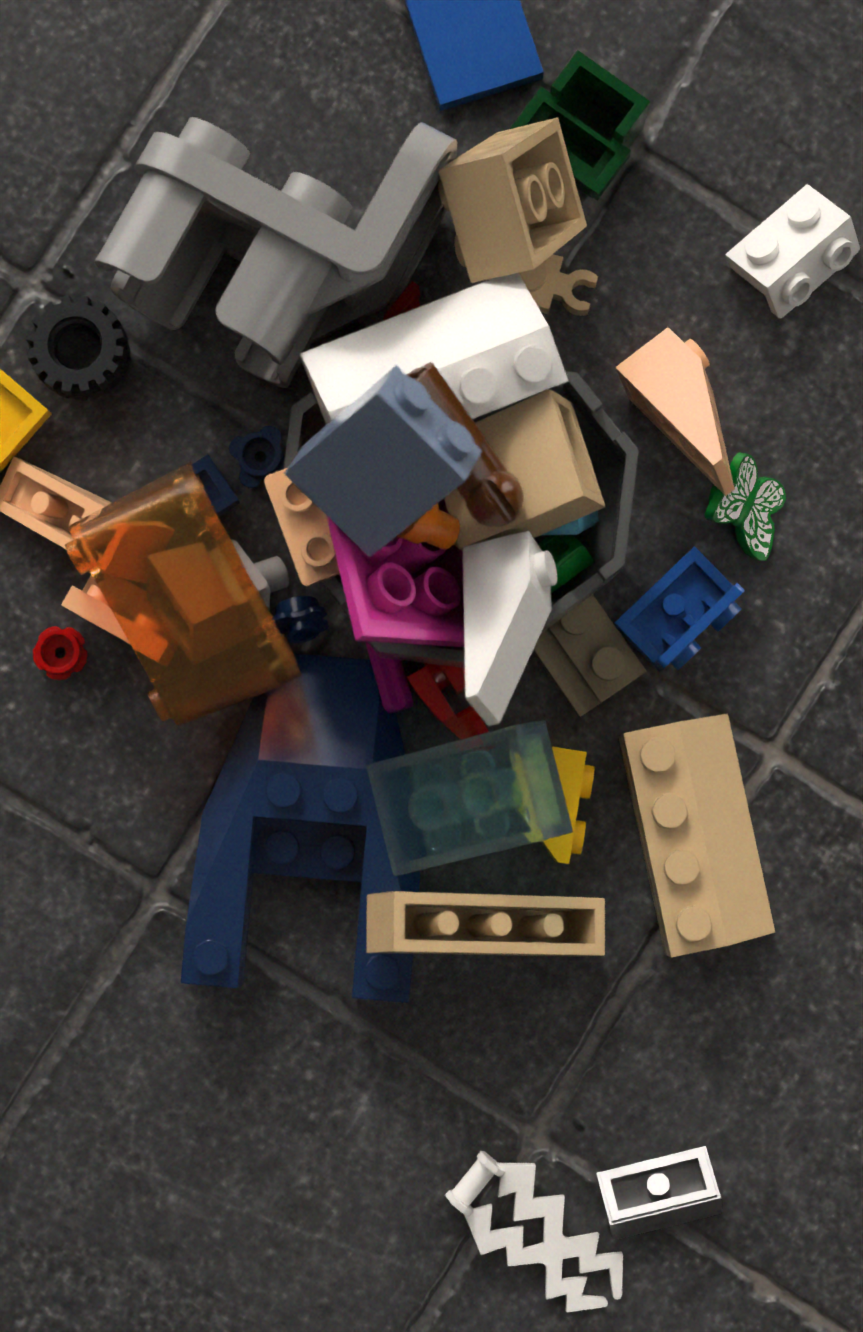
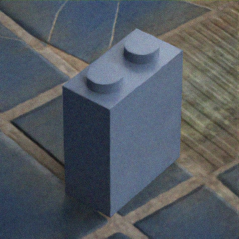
(384, 461)

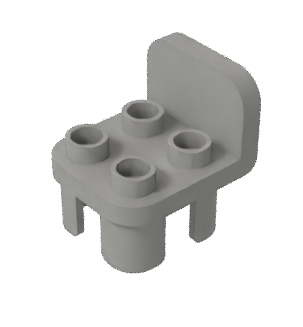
(298, 260)

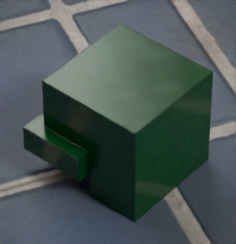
(596, 117)

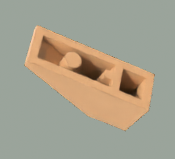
(675, 394)
(45, 501)

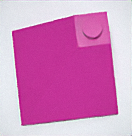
(403, 590)

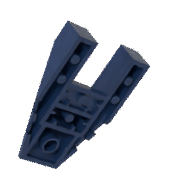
(298, 807)

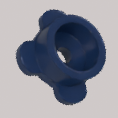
(247, 447)
(300, 618)

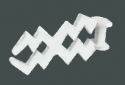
(555, 1246)

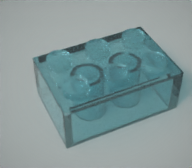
(469, 798)

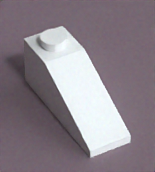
(503, 616)

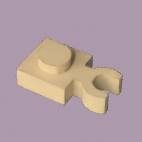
(548, 283)

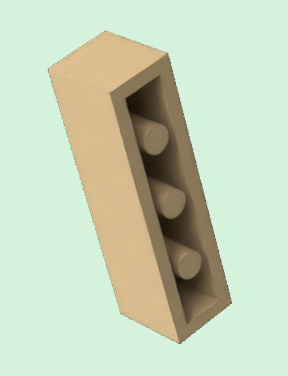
(485, 924)

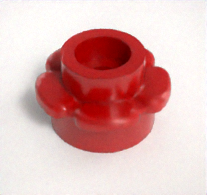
(45, 652)

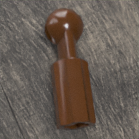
(490, 490)

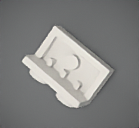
(795, 250)

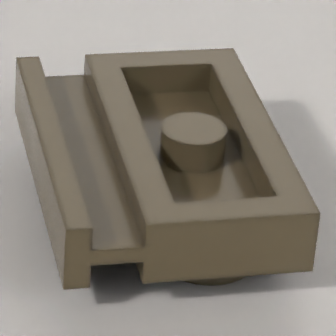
(587, 657)

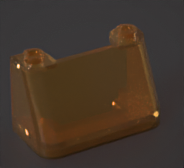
(183, 598)

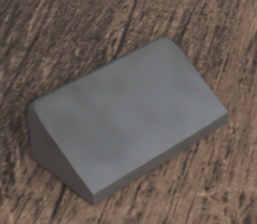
(660, 1193)

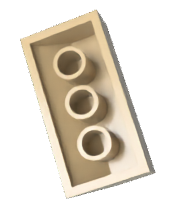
(696, 835)

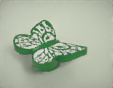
(748, 506)

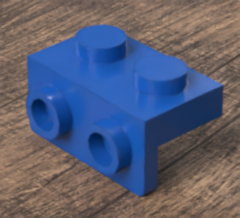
(678, 610)

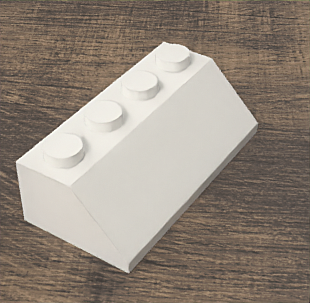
(481, 340)

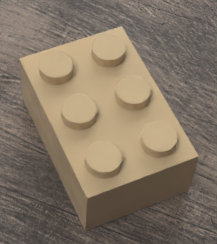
(512, 200)

